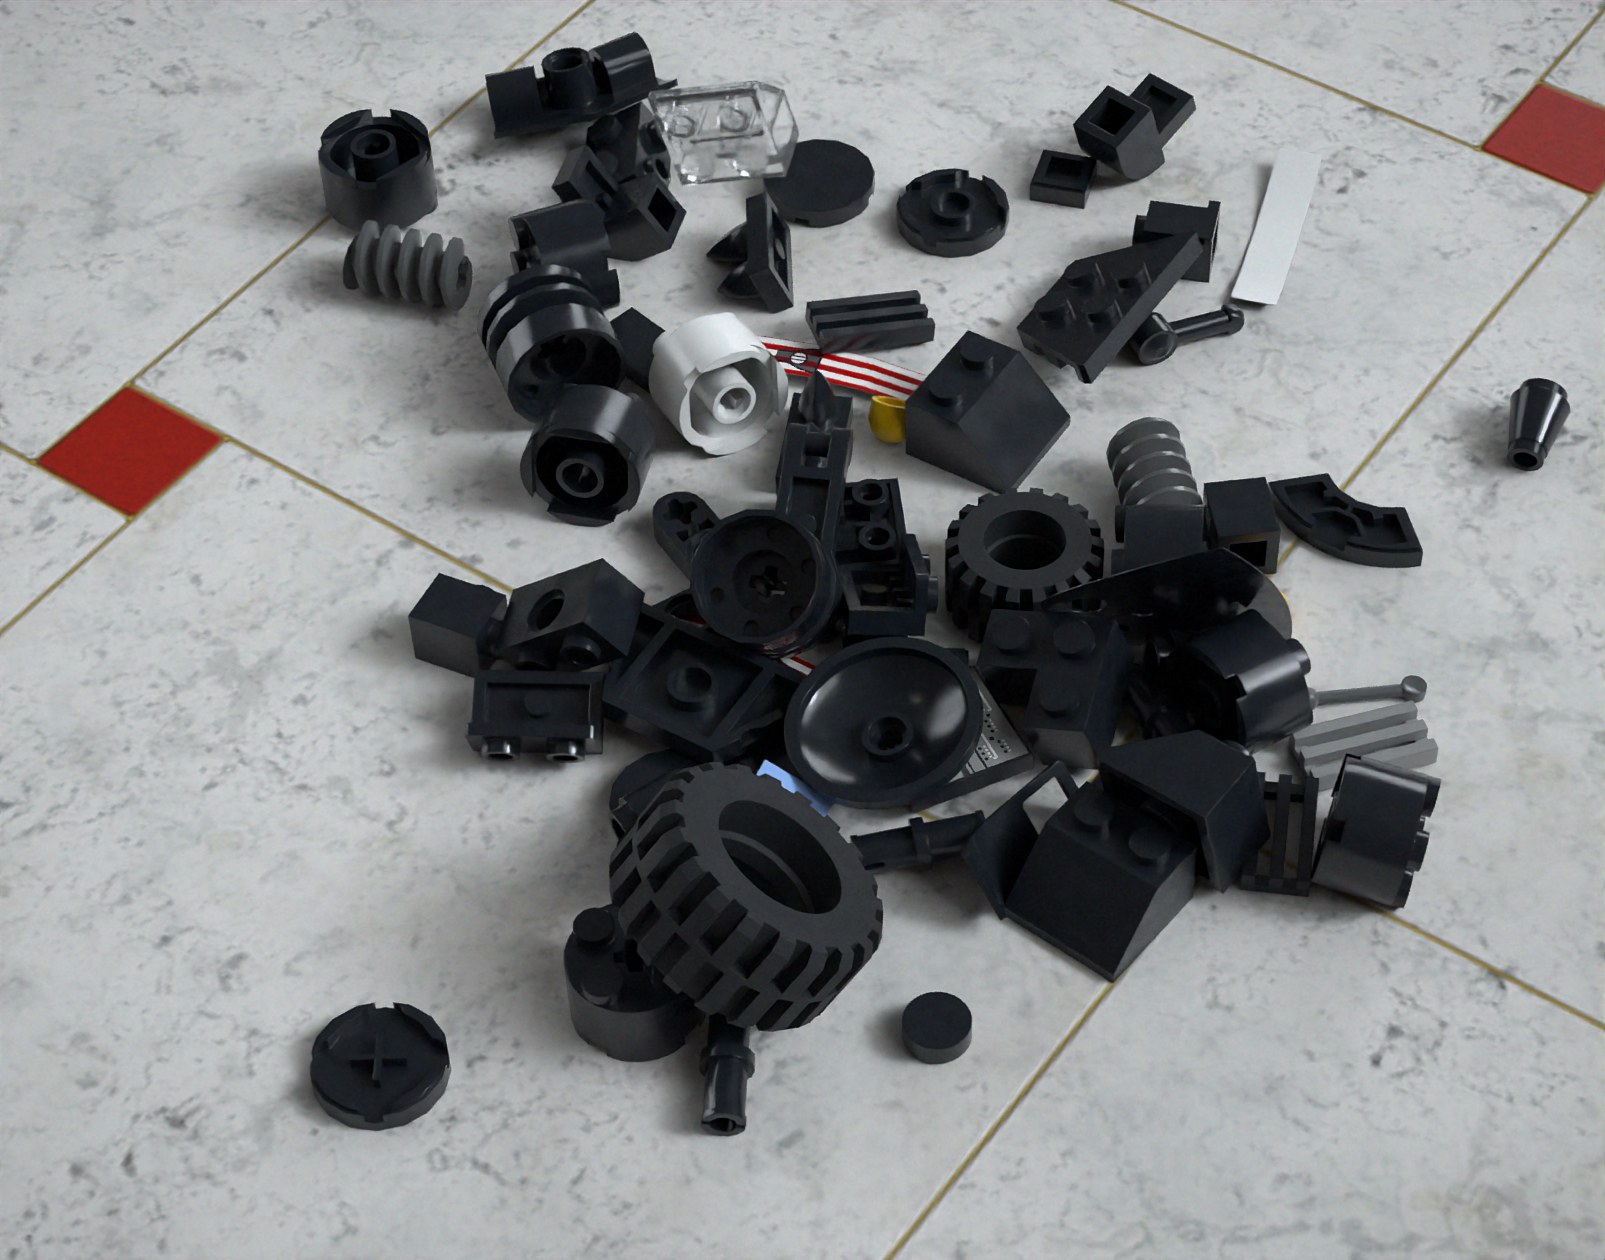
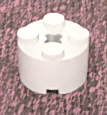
(717, 383)

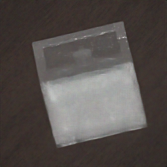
(726, 131)

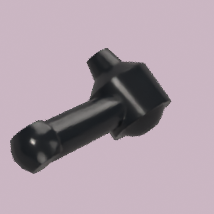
(1159, 339)

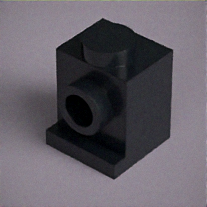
(1172, 219)

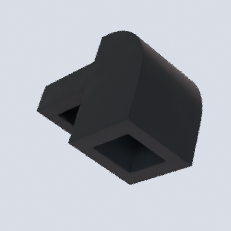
(1133, 129)
(637, 215)

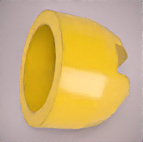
(887, 418)

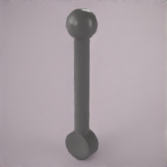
(1410, 689)

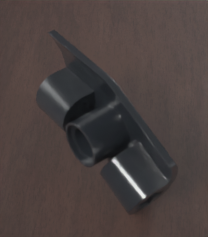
(574, 87)

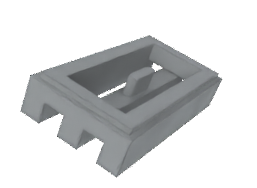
(1361, 736)

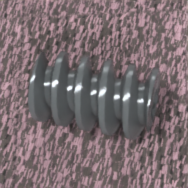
(408, 267)
(1151, 464)

